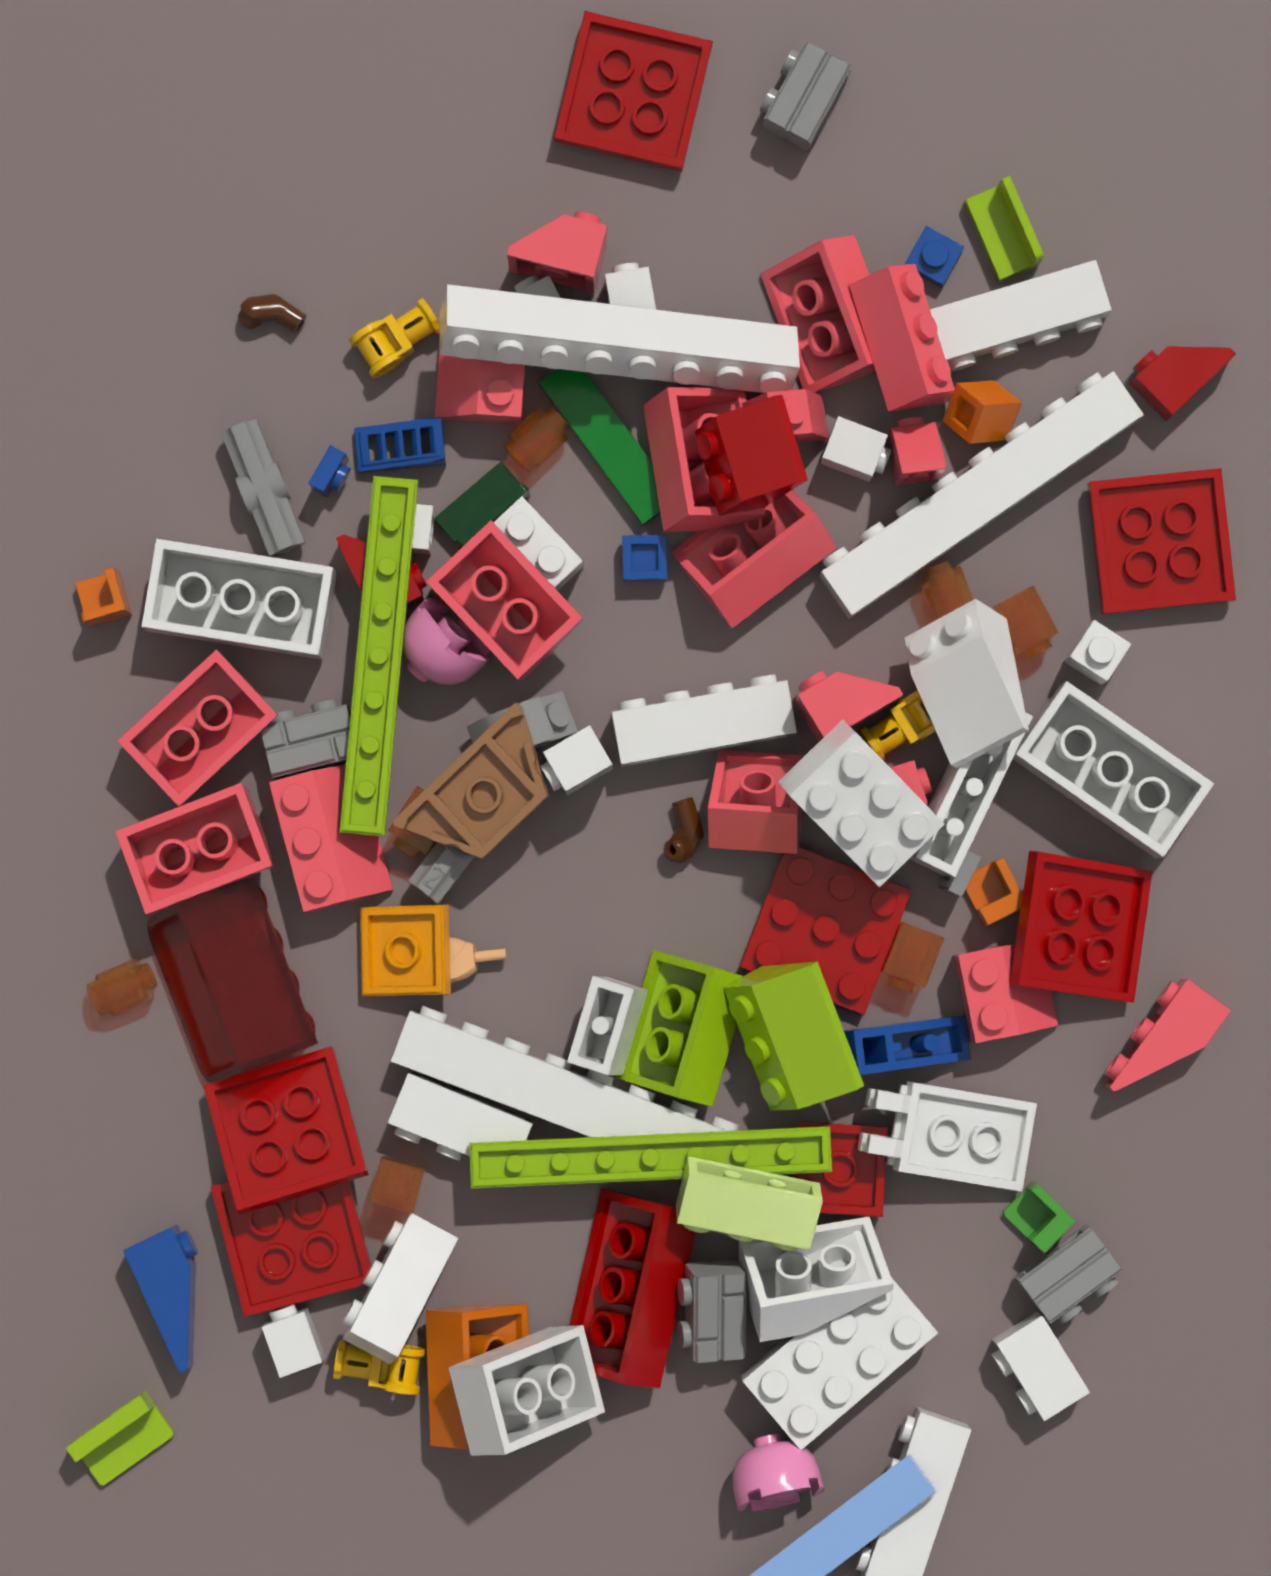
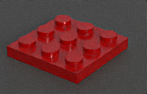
(633, 91)
(1161, 541)
(829, 917)
(1081, 927)
(285, 1130)
(293, 1247)

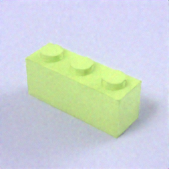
(748, 1204)

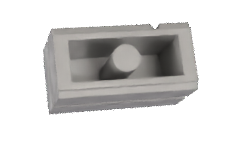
(805, 96)
(308, 740)
(1069, 1275)
(713, 1311)

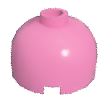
(440, 646)
(774, 1474)

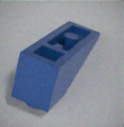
(909, 1044)
(167, 1280)

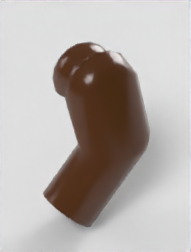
(270, 307)
(688, 833)

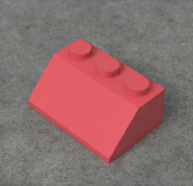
(816, 298)
(902, 338)
(676, 464)
(754, 559)
(505, 601)
(197, 727)
(195, 848)
(326, 863)

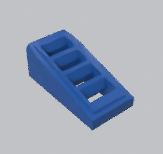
(415, 427)

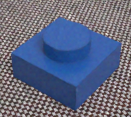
(934, 256)
(330, 472)
(644, 558)

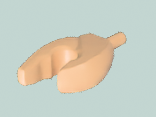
(465, 958)

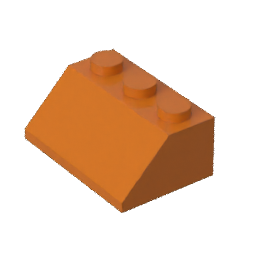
(456, 1336)

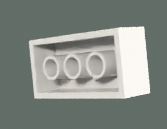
(239, 599)
(1112, 770)
(824, 1373)

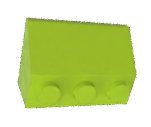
(682, 1029)
(793, 1035)

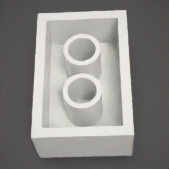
(860, 803)
(526, 1390)

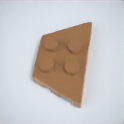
(482, 791)

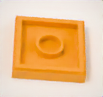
(405, 950)

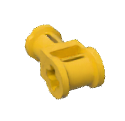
(394, 337)
(908, 721)
(378, 1372)

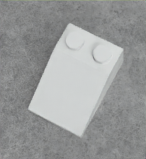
(968, 681)
(808, 1288)

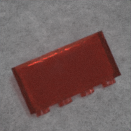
(230, 980)

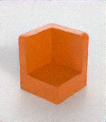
(981, 411)
(103, 598)
(994, 892)

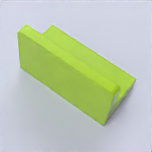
(1004, 230)
(122, 1438)

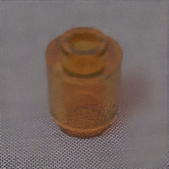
(537, 438)
(945, 589)
(122, 987)

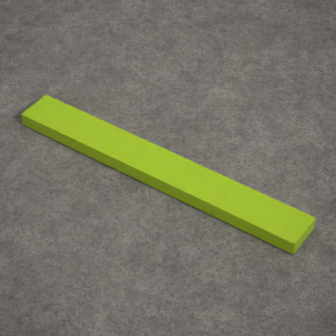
(379, 656)
(646, 1156)

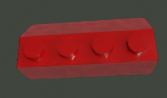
(630, 1286)

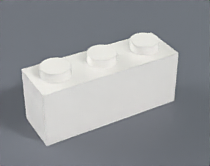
(451, 1118)
(398, 1287)

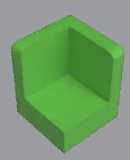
(1038, 1217)

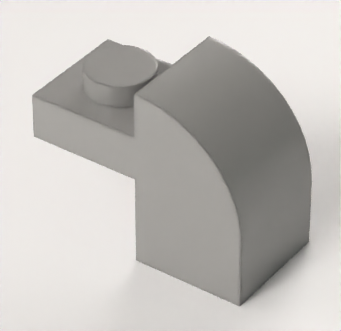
(546, 716)

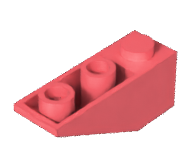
(1178, 1029)

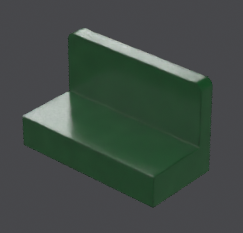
(480, 504)

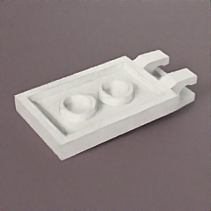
(954, 1134)

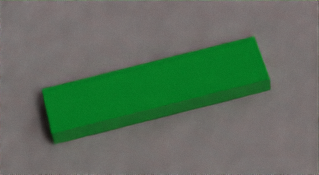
(605, 439)

